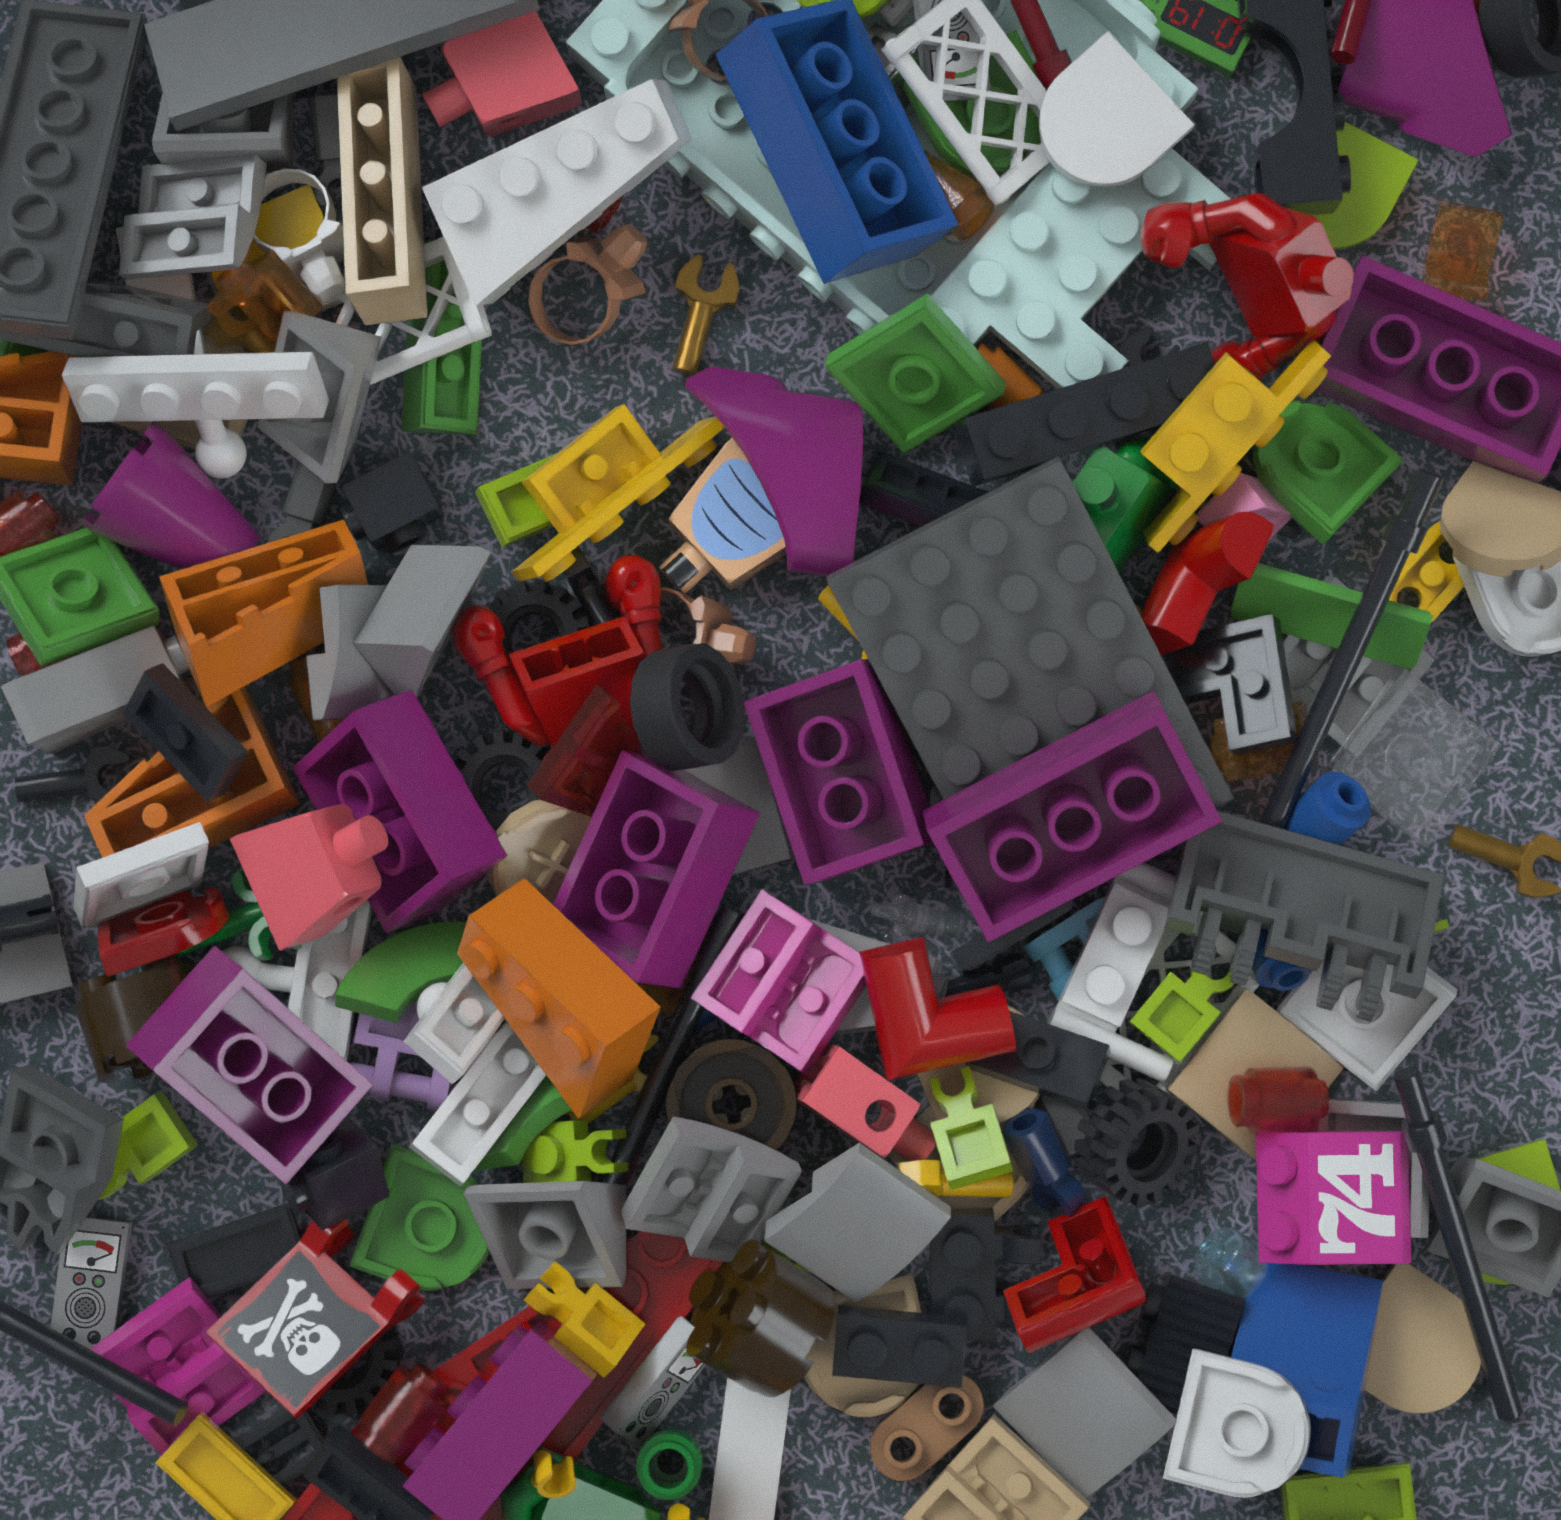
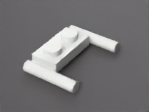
(1114, 965)

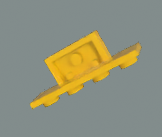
(1216, 429)
(599, 478)

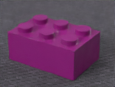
(397, 769)
(840, 771)
(654, 868)
(249, 1064)
(497, 1424)

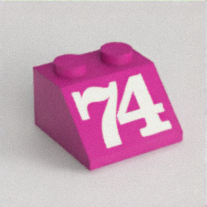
(1333, 1197)

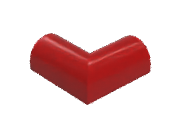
(1196, 570)
(927, 1032)
(1088, 1287)

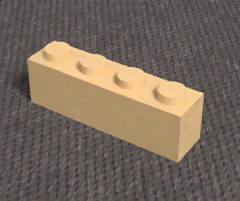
(382, 193)

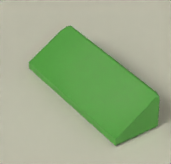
(444, 391)
(1324, 610)

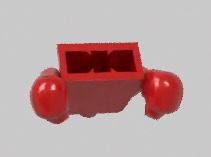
(1273, 262)
(554, 678)

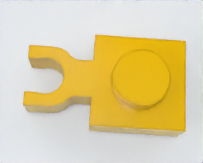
(592, 1323)

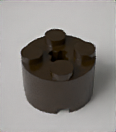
(117, 1009)
(753, 1072)
(759, 1319)

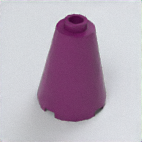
(168, 507)

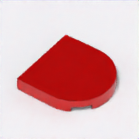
(160, 929)

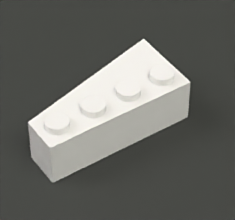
(541, 191)

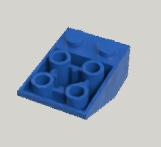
(1319, 1336)

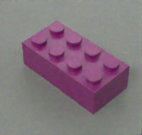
(1446, 371)
(1070, 816)

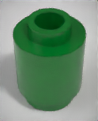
(667, 1484)

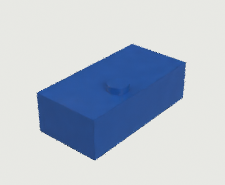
(836, 139)

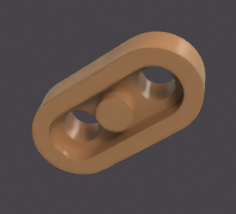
(926, 1427)

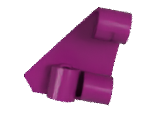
(1429, 73)
(803, 455)

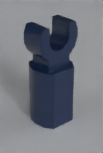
(1043, 1160)

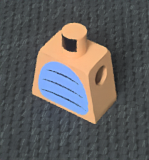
(724, 525)

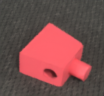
(503, 76)
(311, 870)
(842, 1090)

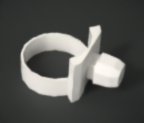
(319, 258)

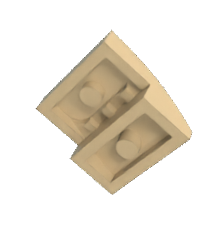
(1244, 1038)
(998, 1480)

